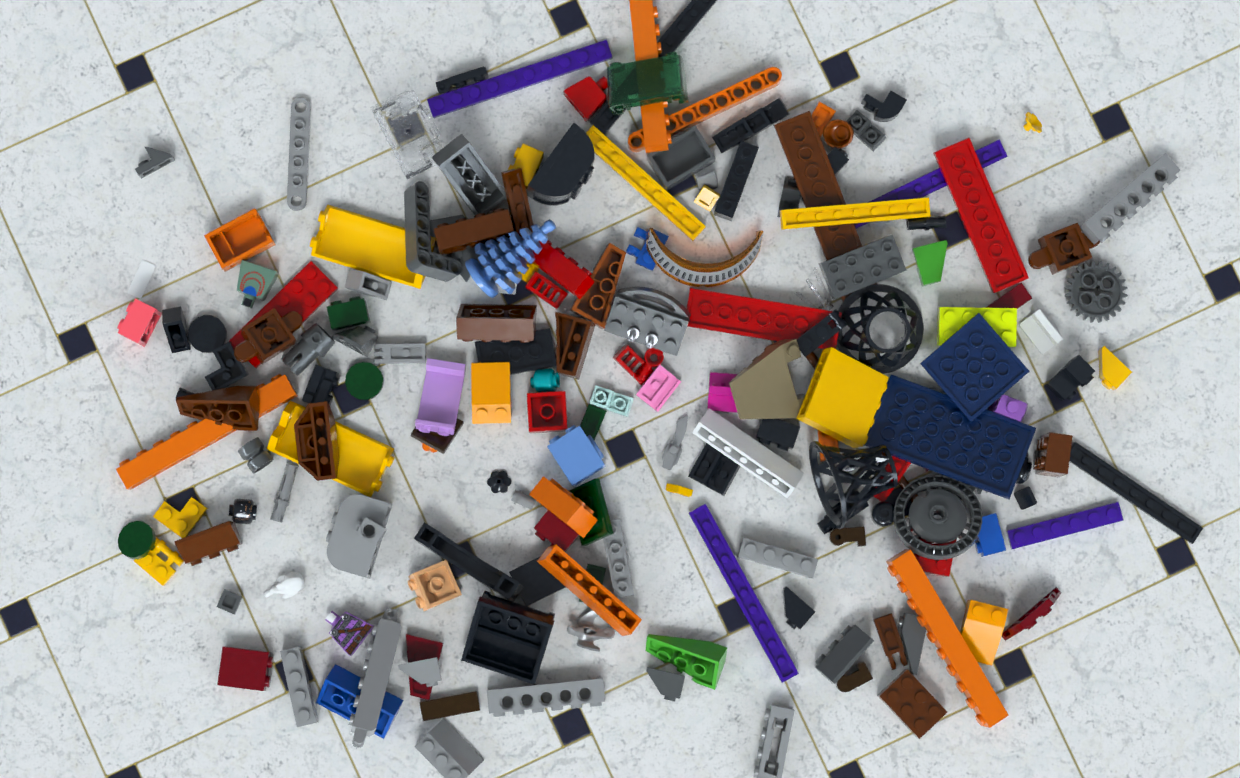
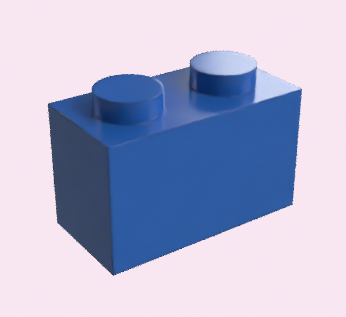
(990, 537)

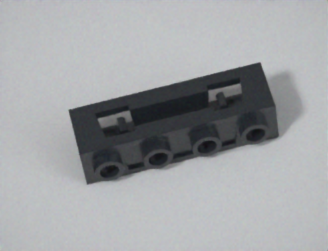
(736, 181)

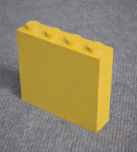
(843, 398)

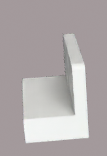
(1040, 331)

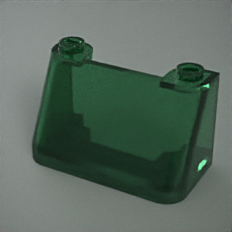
(646, 82)

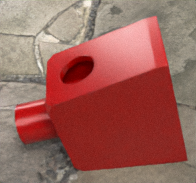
(587, 96)

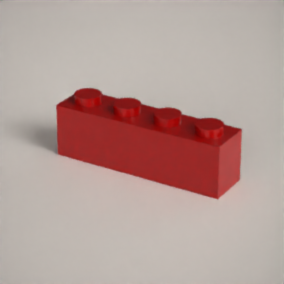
(563, 270)

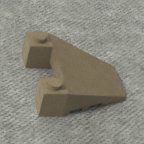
(766, 385)

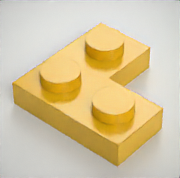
(183, 521)

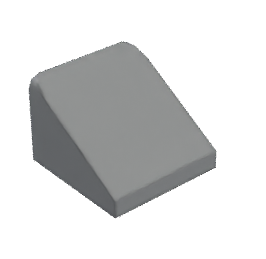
(708, 179)

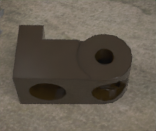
(853, 534)
(855, 679)

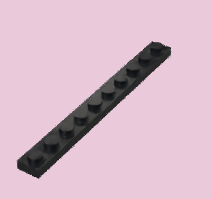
(669, 43)

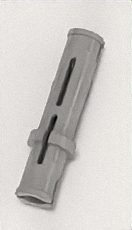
(281, 501)

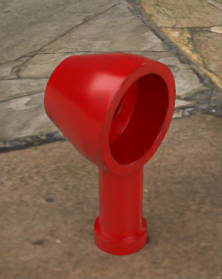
(649, 364)

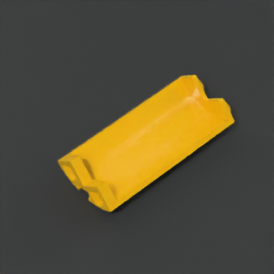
(364, 245)
(361, 457)

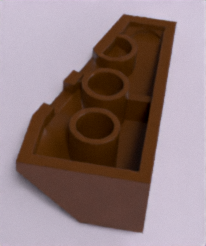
(230, 405)

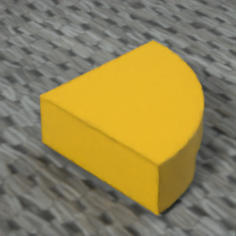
(679, 490)

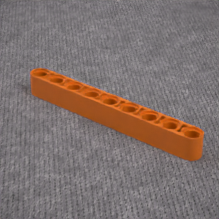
(715, 109)

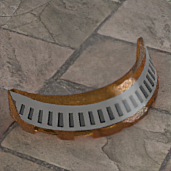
(700, 274)

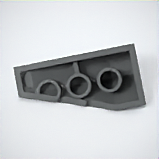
(357, 339)

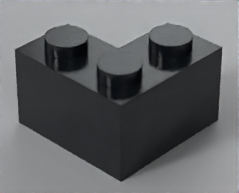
(230, 370)
(1073, 374)

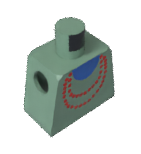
(255, 282)

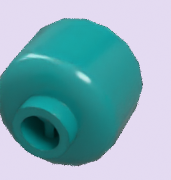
(545, 380)

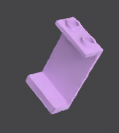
(440, 397)

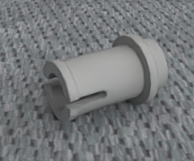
(523, 499)

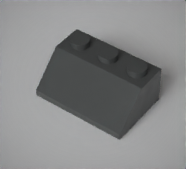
(843, 653)

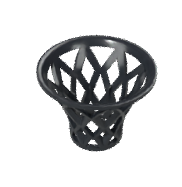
(893, 293)
(868, 459)

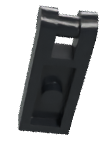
(820, 333)

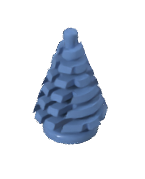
(507, 258)

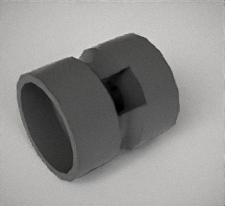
(255, 455)

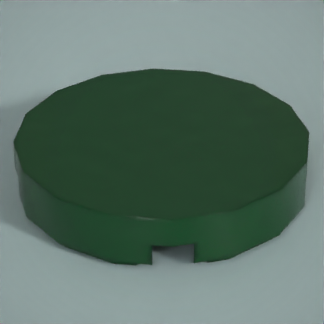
(364, 381)
(136, 540)

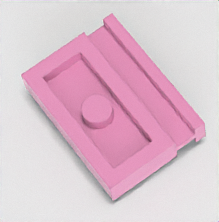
(658, 388)

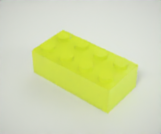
(1000, 319)

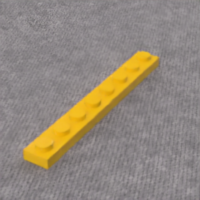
(645, 184)
(854, 213)

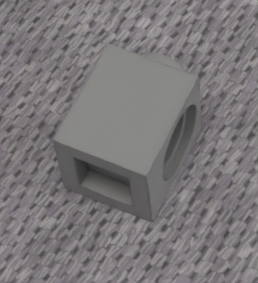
(376, 537)

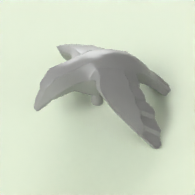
(587, 633)

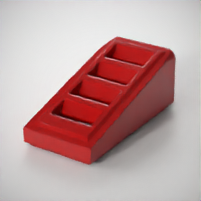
(533, 280)
(617, 357)

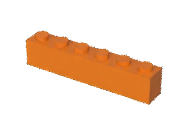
(589, 590)

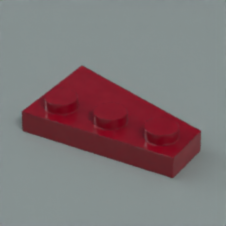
(418, 650)

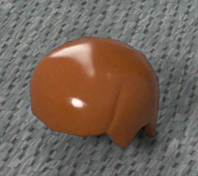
(838, 133)

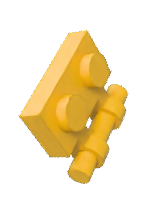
(156, 566)

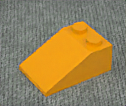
(491, 392)
(983, 629)

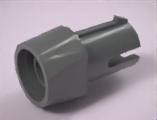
(314, 342)

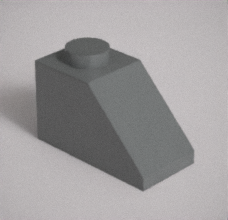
(667, 683)

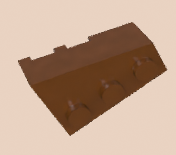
(572, 344)

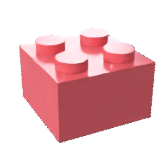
(139, 322)

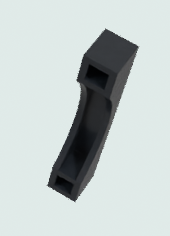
(468, 563)

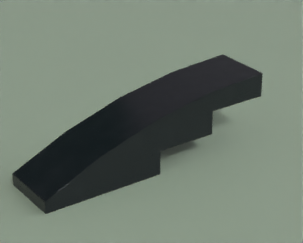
(750, 125)

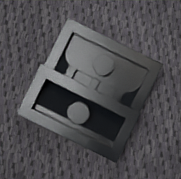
(714, 470)

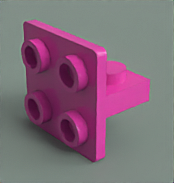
(720, 394)

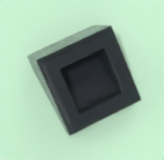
(1025, 498)

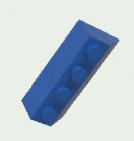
(339, 696)

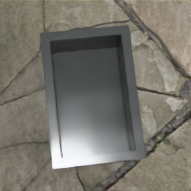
(684, 158)

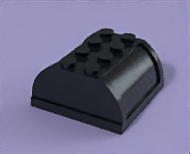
(564, 169)
(508, 637)

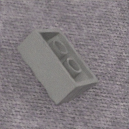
(449, 752)

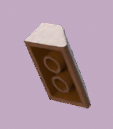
(209, 543)

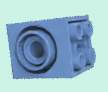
(576, 455)

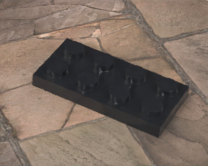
(522, 356)

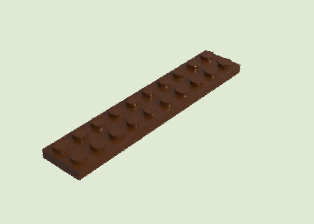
(816, 181)

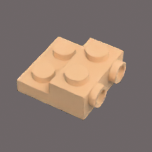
(434, 585)

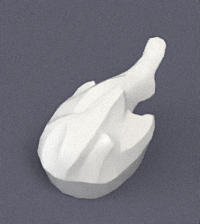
(288, 585)

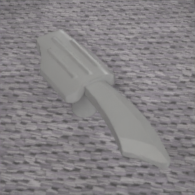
(673, 451)

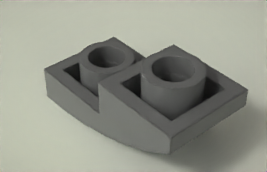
(866, 131)

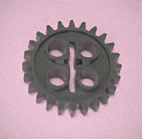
(1094, 308)

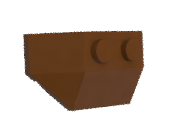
(317, 441)

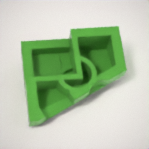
(930, 262)

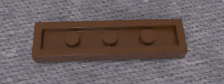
(517, 199)

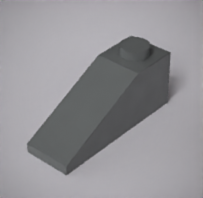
(913, 639)

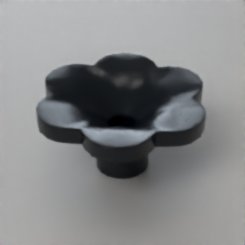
(503, 485)

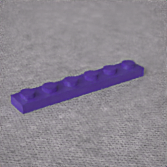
(1064, 525)

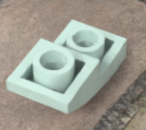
(611, 401)

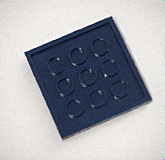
(974, 367)

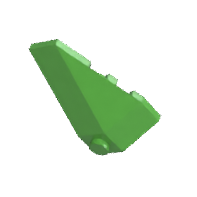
(695, 657)

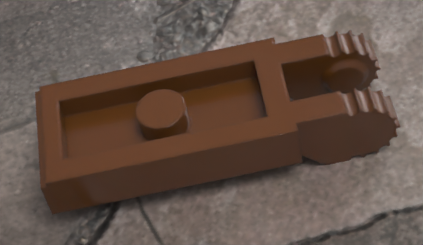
(890, 639)

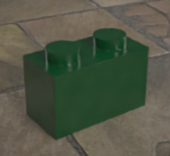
(348, 313)

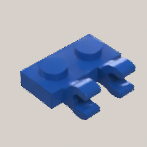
(642, 256)

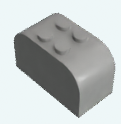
(345, 548)

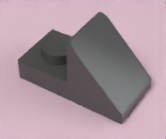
(158, 160)

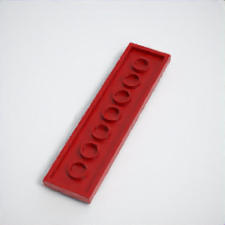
(981, 215)
(754, 317)

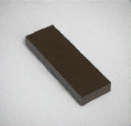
(449, 706)

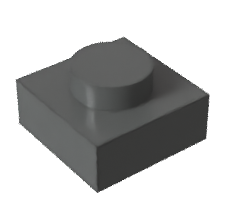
(229, 601)

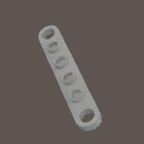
(298, 154)

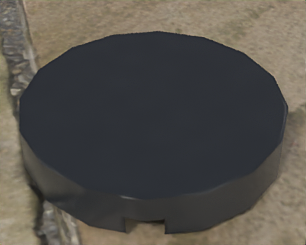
(207, 333)

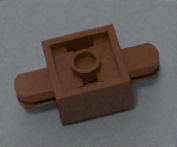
(1062, 250)
(268, 336)

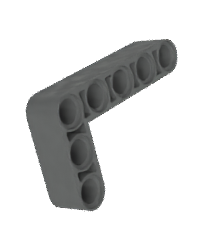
(418, 240)

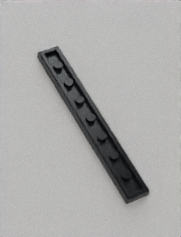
(1134, 493)

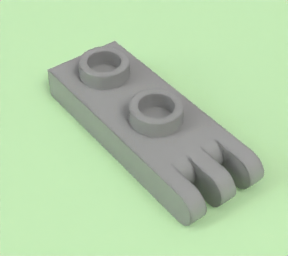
(400, 353)

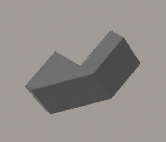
(790, 195)

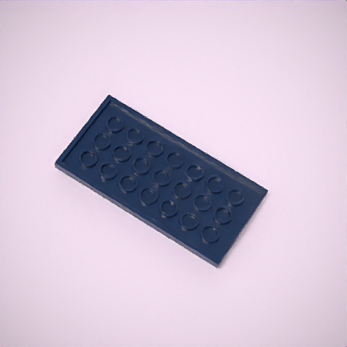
(936, 435)

